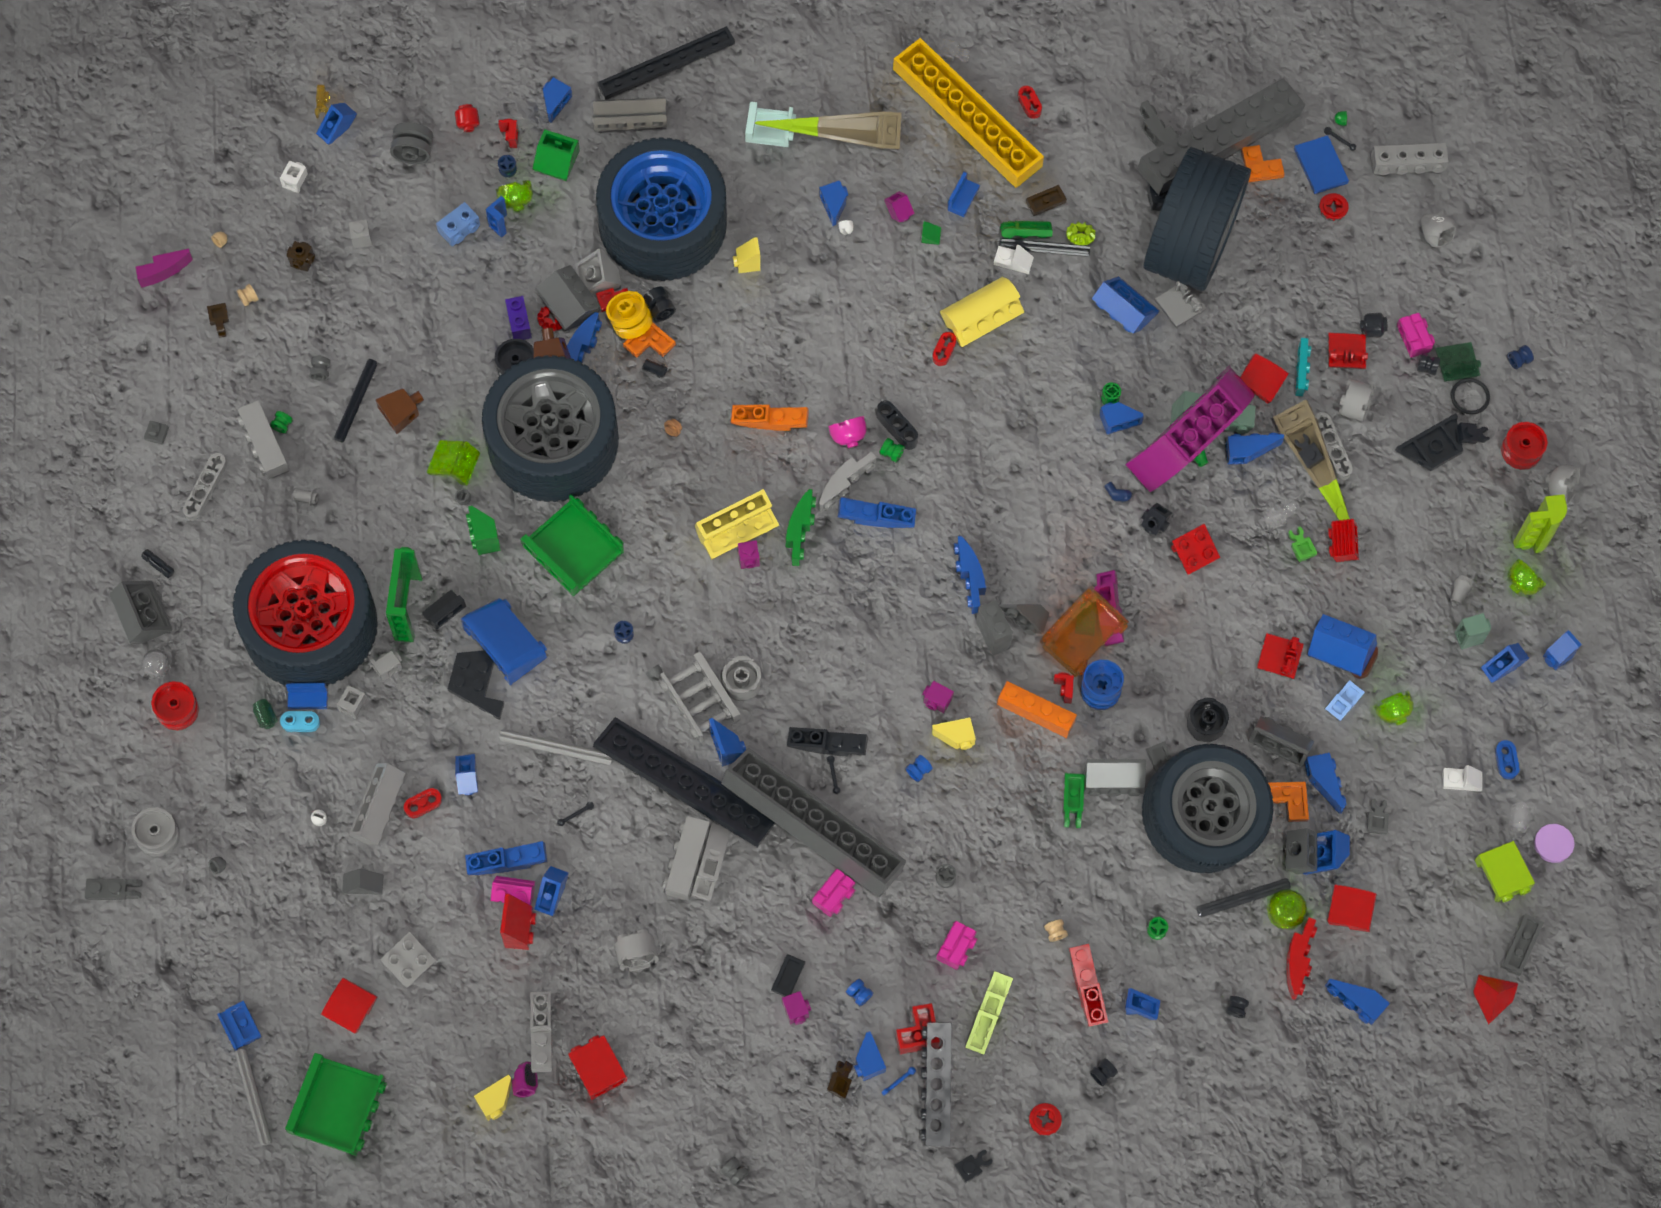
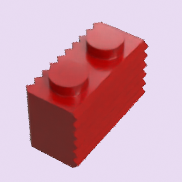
(1344, 540)

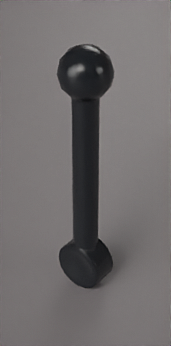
(1328, 130)
(830, 759)
(589, 806)

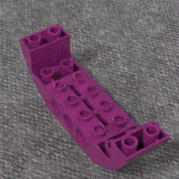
(1192, 431)

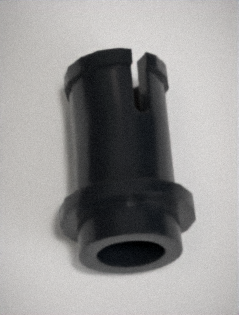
(655, 368)

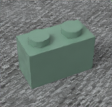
(1472, 631)

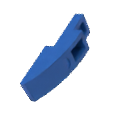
(584, 338)
(878, 514)
(972, 572)
(506, 860)

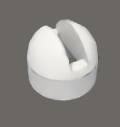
(846, 227)
(316, 820)

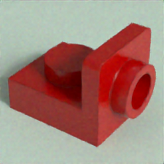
(510, 128)
(1066, 682)

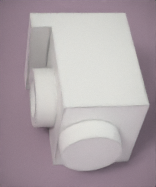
(293, 176)

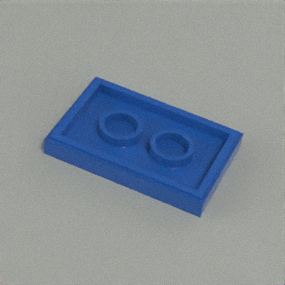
(1321, 164)

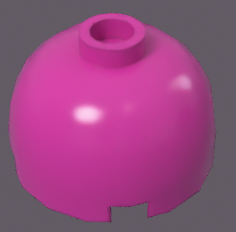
(849, 431)

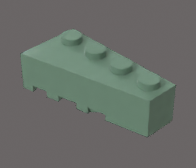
(1241, 424)

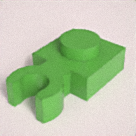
(1302, 546)

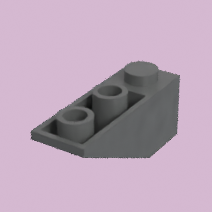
(1029, 617)

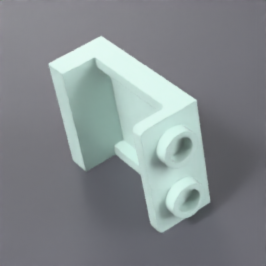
(767, 135)

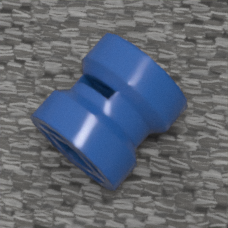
(919, 768)
(859, 992)

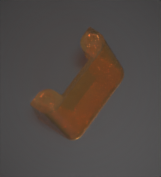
(1083, 631)

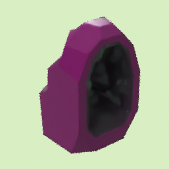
(524, 1081)

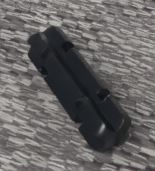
(157, 563)

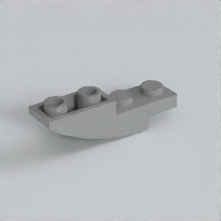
(840, 482)
(710, 862)
(541, 1032)

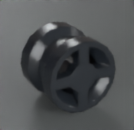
(1237, 1007)

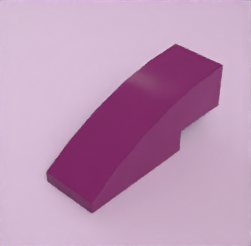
(163, 267)

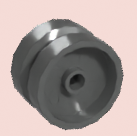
(411, 143)

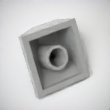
(598, 272)

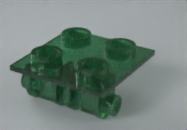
(1458, 361)

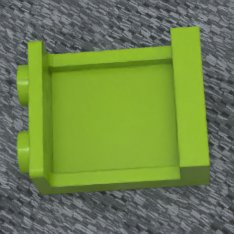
(1506, 871)

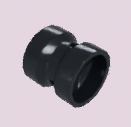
(1426, 363)
(1103, 1072)

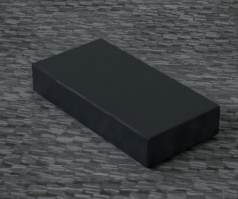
(788, 976)

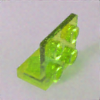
(454, 460)

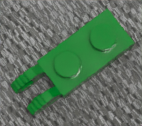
(1026, 228)
(1073, 797)

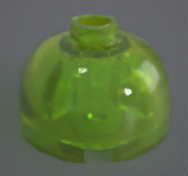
(516, 195)
(1524, 579)
(1395, 708)
(1287, 909)

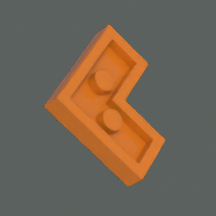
(1261, 169)
(654, 338)
(1295, 796)

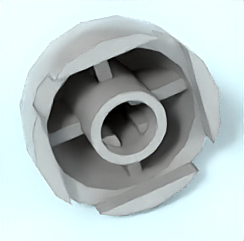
(1563, 481)

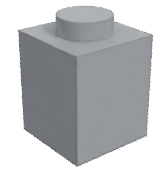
(360, 234)

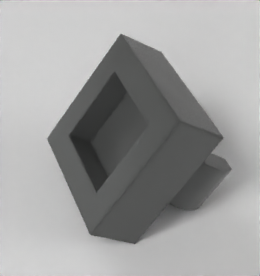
(156, 432)

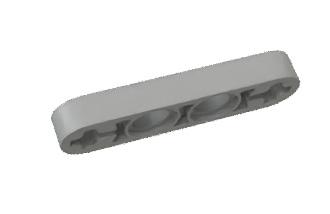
(1335, 445)
(201, 485)

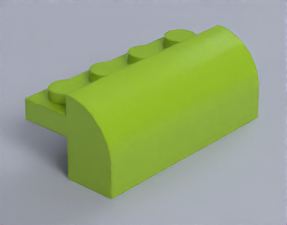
(1542, 525)

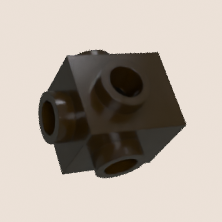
(300, 256)

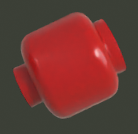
(467, 117)

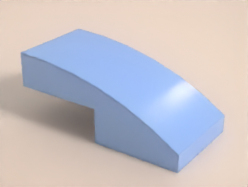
(1345, 700)

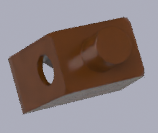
(550, 345)
(399, 408)

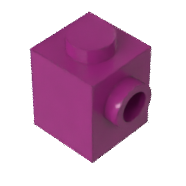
(899, 206)
(748, 554)
(937, 697)
(796, 1008)

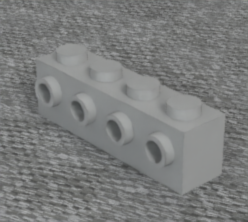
(1409, 158)
(263, 440)
(377, 804)
(687, 858)

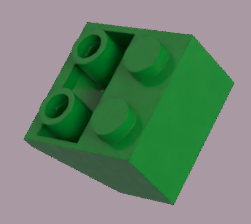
(556, 155)
(482, 531)

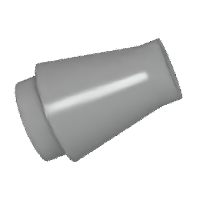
(1461, 588)

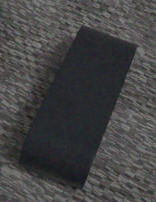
(895, 416)

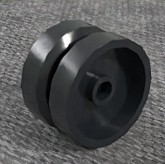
(511, 353)

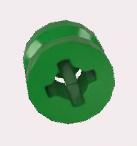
(281, 422)
(1159, 924)

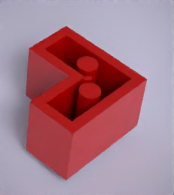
(910, 1038)

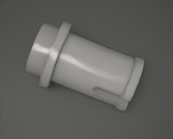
(306, 496)

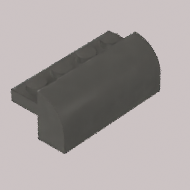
(629, 113)

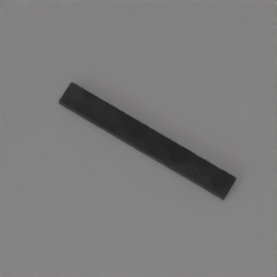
(666, 62)

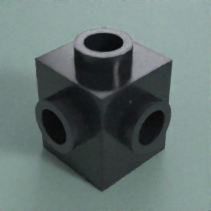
(1156, 519)

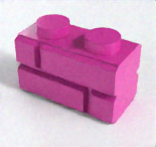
(1415, 334)
(518, 888)
(834, 892)
(956, 945)

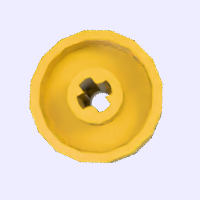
(629, 314)

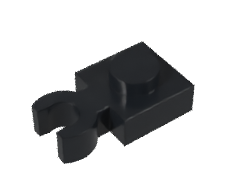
(1470, 434)
(1310, 452)
(970, 1167)

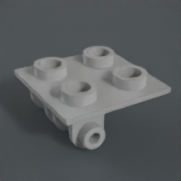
(1180, 303)
(407, 959)

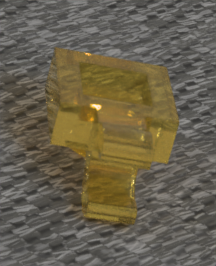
(321, 98)

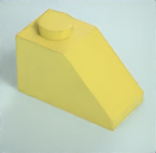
(748, 257)
(956, 733)
(494, 1098)

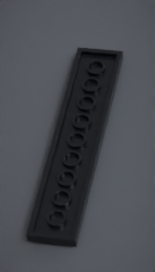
(683, 781)

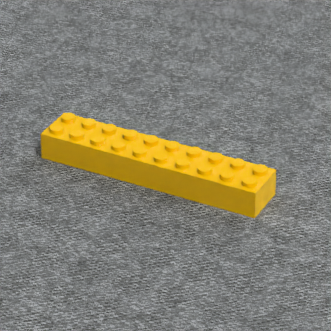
(968, 112)

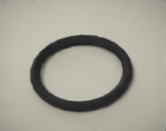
(1475, 381)

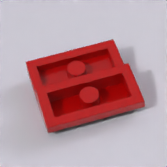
(1263, 377)
(1352, 908)
(349, 1005)

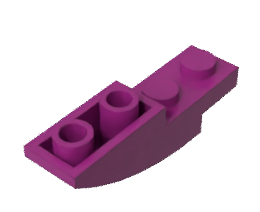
(1108, 587)

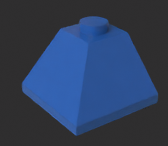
(726, 743)
(1332, 850)

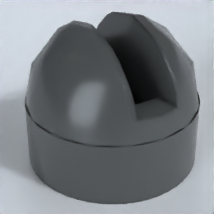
(460, 496)
(654, 673)
(217, 864)

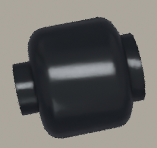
(1374, 324)

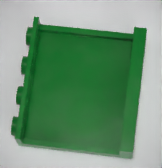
(573, 546)
(404, 569)
(335, 1105)

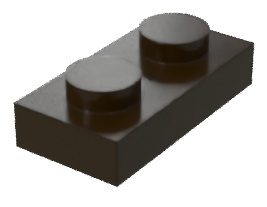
(1046, 200)

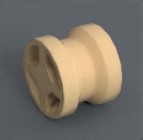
(247, 295)
(1056, 930)

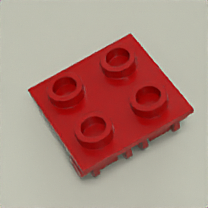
(1347, 350)
(1195, 549)
(1280, 655)

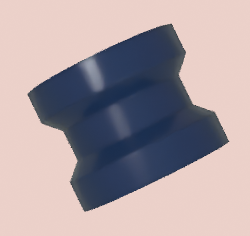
(507, 161)
(624, 627)

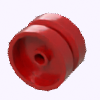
(1524, 445)
(175, 705)

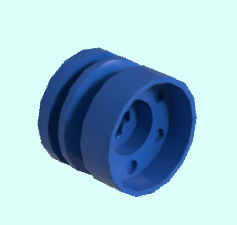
(1103, 675)

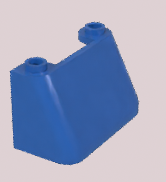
(504, 639)

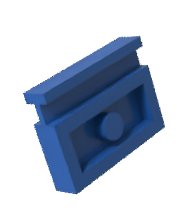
(239, 1025)

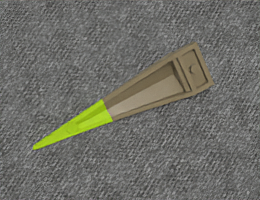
(867, 129)
(1302, 420)

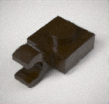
(218, 316)
(839, 1081)

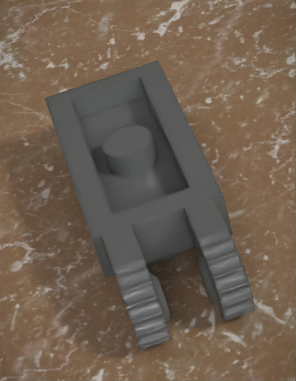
(111, 889)

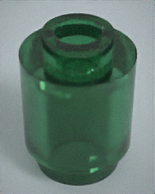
(264, 714)

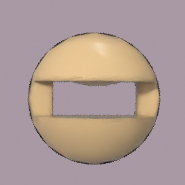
(219, 239)

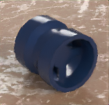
(1521, 356)

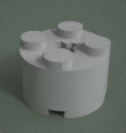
(1357, 400)
(741, 667)
(636, 951)

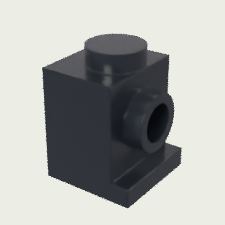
(1156, 201)

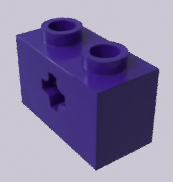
(518, 318)

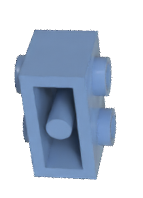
(458, 224)

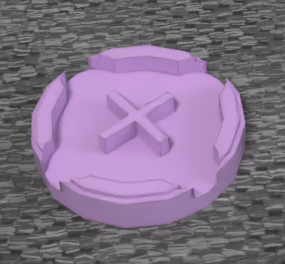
(1554, 843)

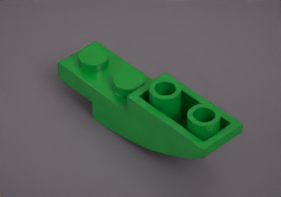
(799, 524)

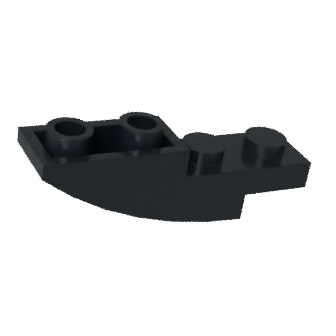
(827, 742)

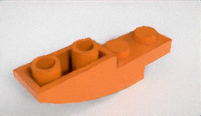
(769, 418)

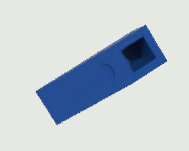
(1247, 448)
(1323, 777)
(1362, 1000)

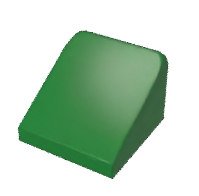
(931, 233)

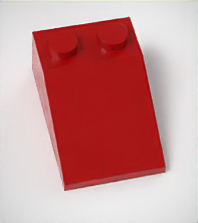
(517, 923)

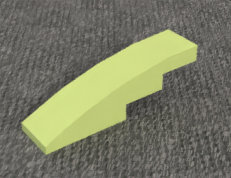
(989, 1012)

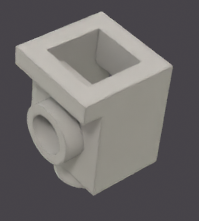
(387, 665)
(350, 694)

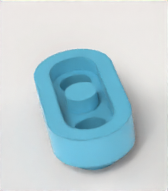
(299, 721)

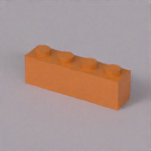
(1036, 709)

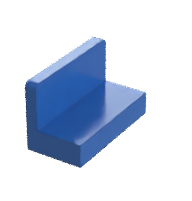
(962, 196)
(495, 216)
(307, 696)

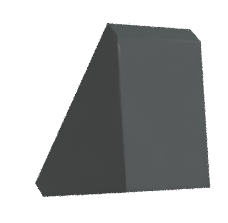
(362, 882)

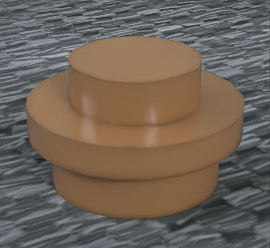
(673, 427)

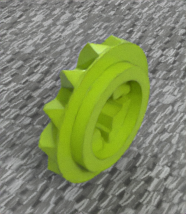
(1080, 238)

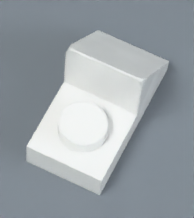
(1012, 259)
(1462, 779)

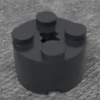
(1203, 729)

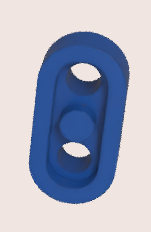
(1507, 760)

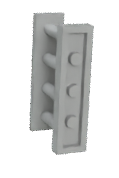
(709, 680)

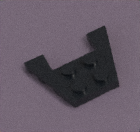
(471, 680)

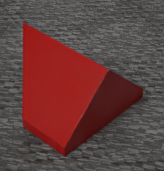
(1493, 995)

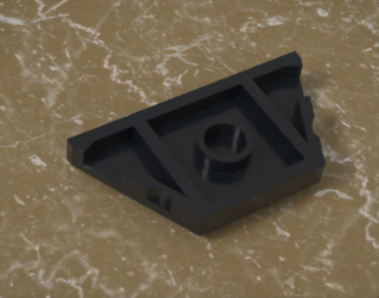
(1434, 445)

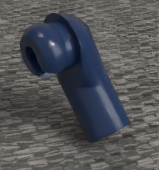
(1117, 494)

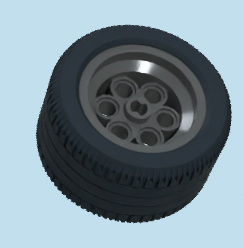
(1179, 836)

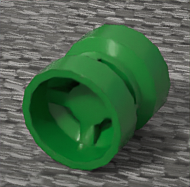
(1108, 395)
(892, 450)

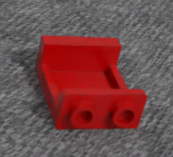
(597, 1066)

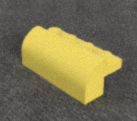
(983, 311)
(736, 524)

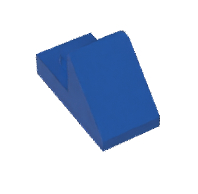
(1142, 1004)

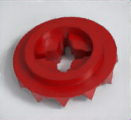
(1340, 203)
(546, 322)
(1040, 1111)

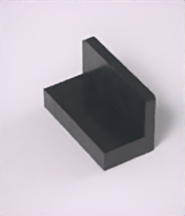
(444, 609)

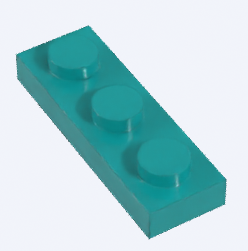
(1303, 367)

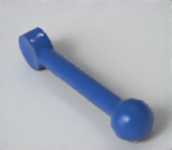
(911, 1070)

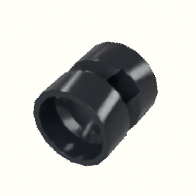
(659, 303)

